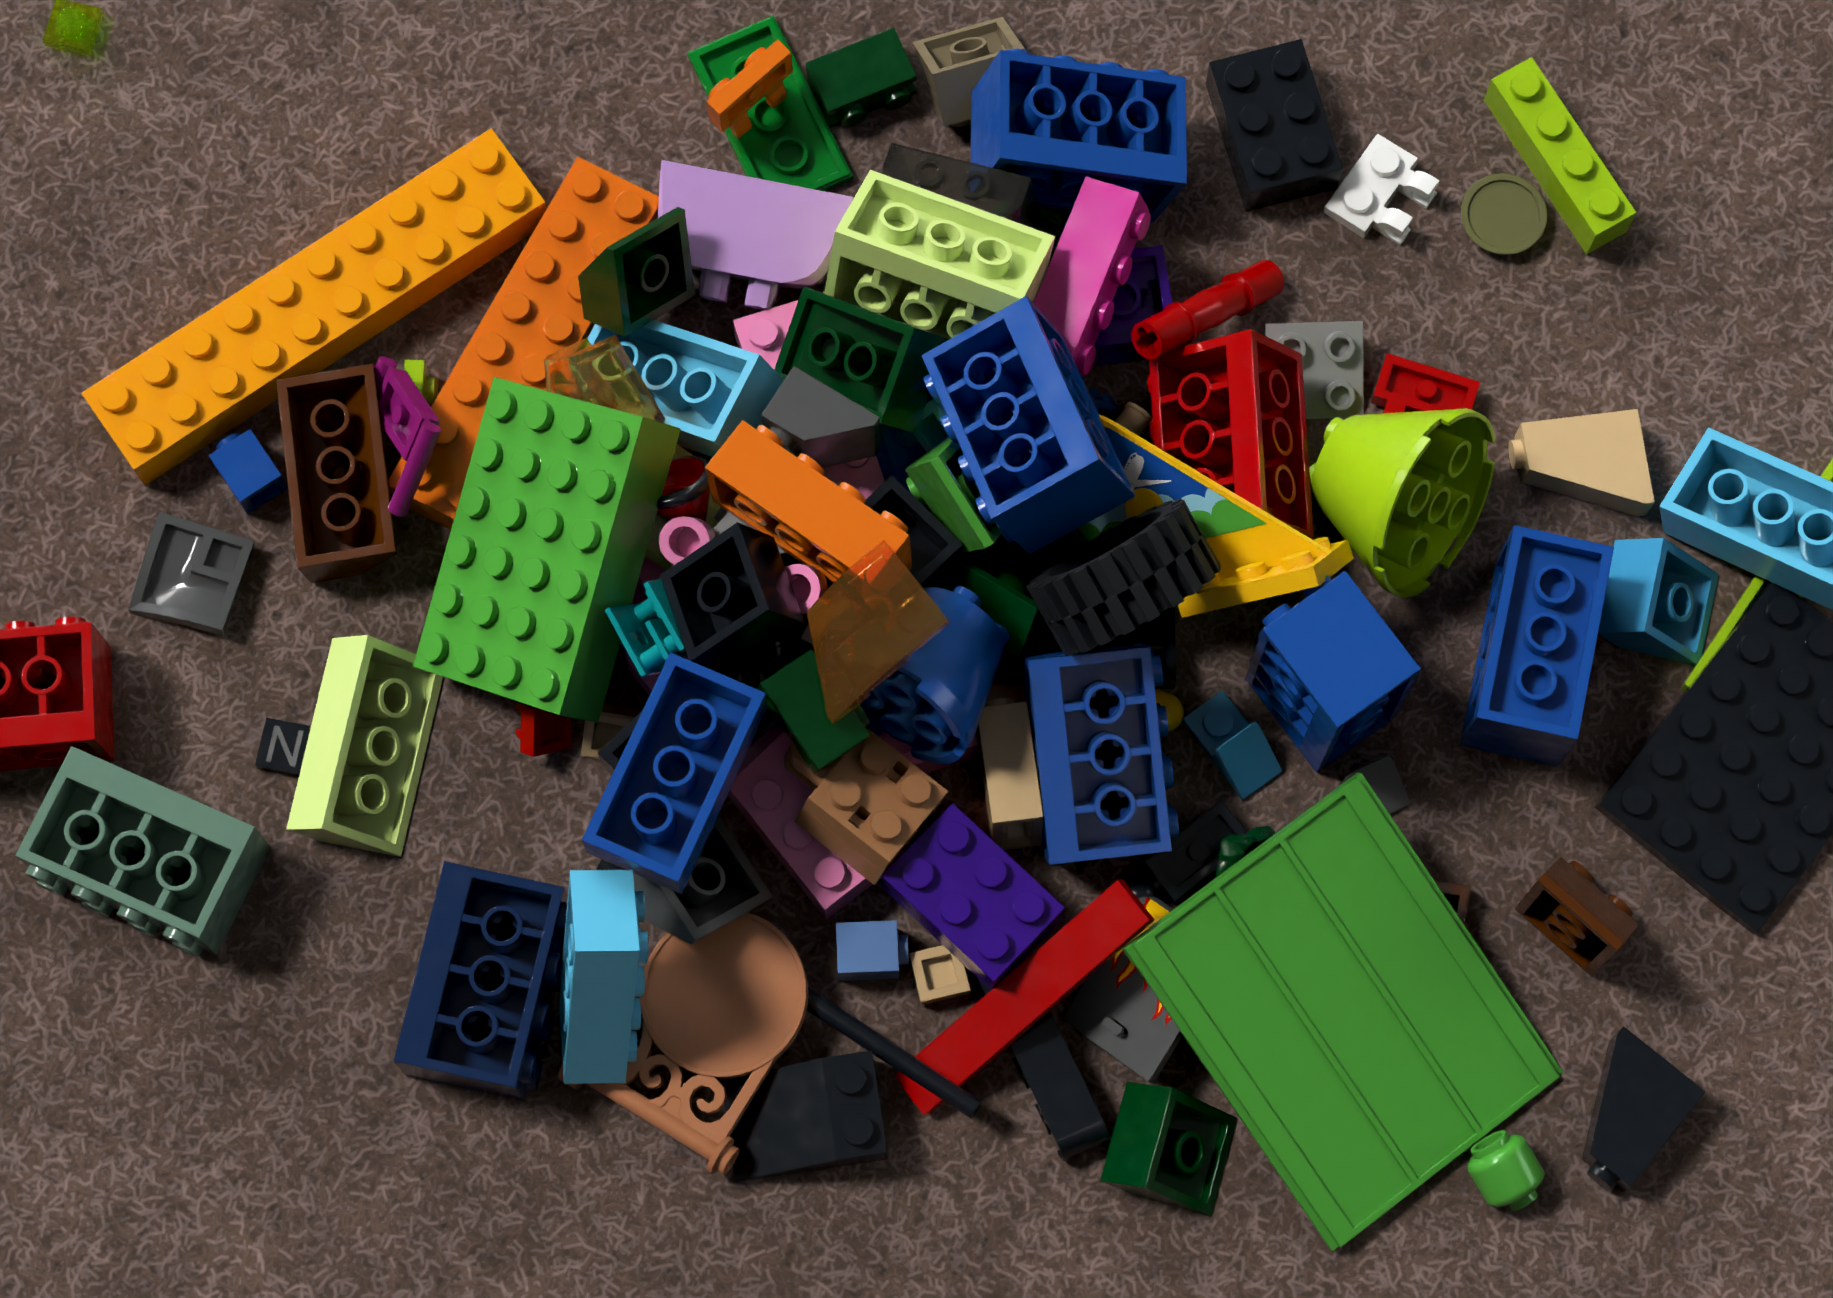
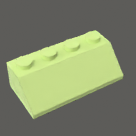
(365, 747)

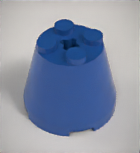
(945, 685)

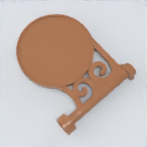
(721, 1014)

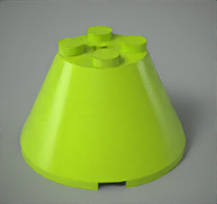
(1404, 489)

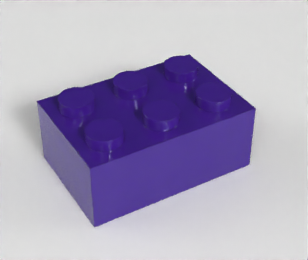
(972, 897)

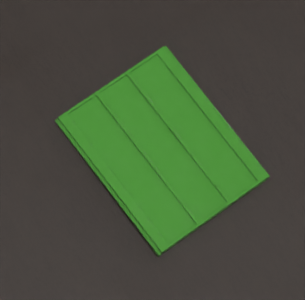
(1344, 1011)

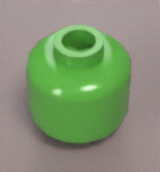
(1505, 1170)

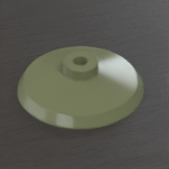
(1504, 213)

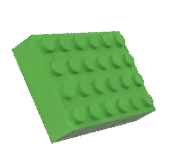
(544, 546)

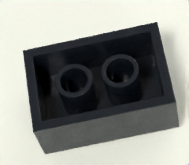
(1273, 125)

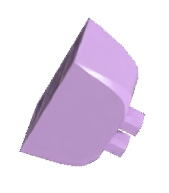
(752, 230)

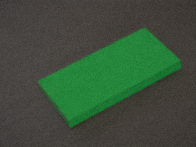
(784, 142)

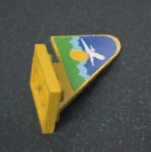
(1255, 550)

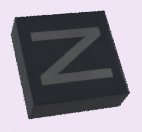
(282, 747)

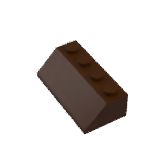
(336, 472)

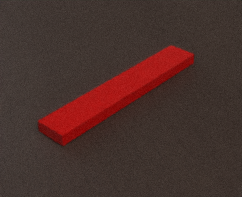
(1031, 991)

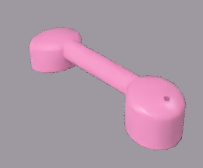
(687, 534)

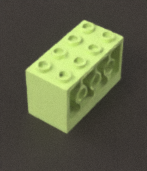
(932, 257)

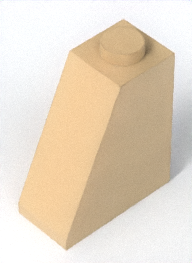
(1587, 459)
(1010, 775)

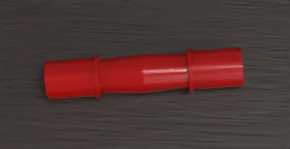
(1182, 322)

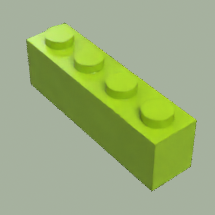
(1559, 155)

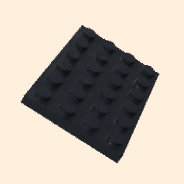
(1741, 764)

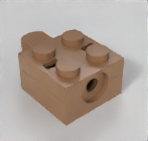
(866, 804)

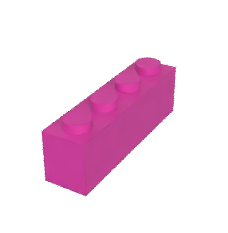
(1092, 264)

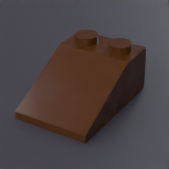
(1577, 915)

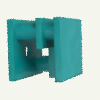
(657, 635)

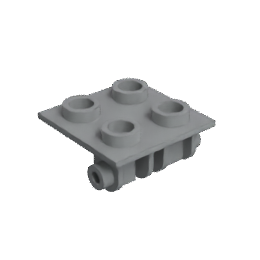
(1330, 364)

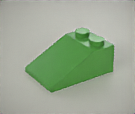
(950, 496)

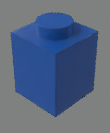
(247, 470)

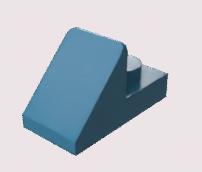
(1233, 745)

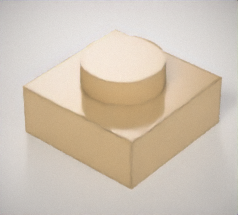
(938, 975)

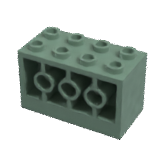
(147, 822)

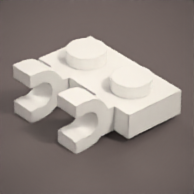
(1371, 186)

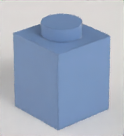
(870, 950)

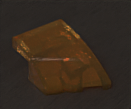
(600, 376)
(869, 627)

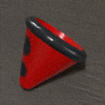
(685, 490)

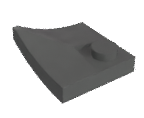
(191, 574)

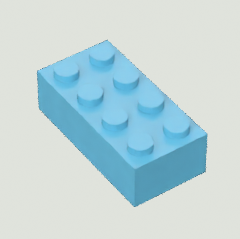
(698, 381)
(1755, 515)
(601, 976)

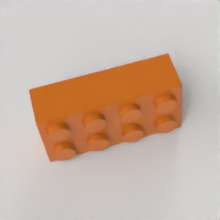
(798, 505)

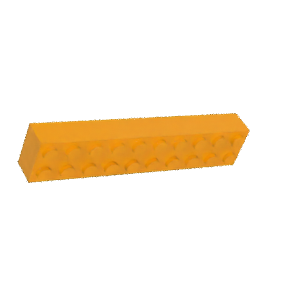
(317, 306)

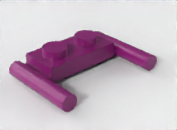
(409, 426)

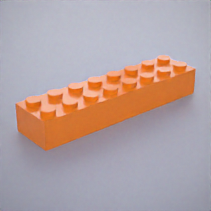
(528, 320)

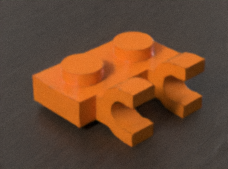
(761, 77)

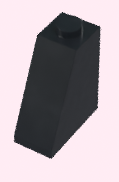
(1634, 1111)

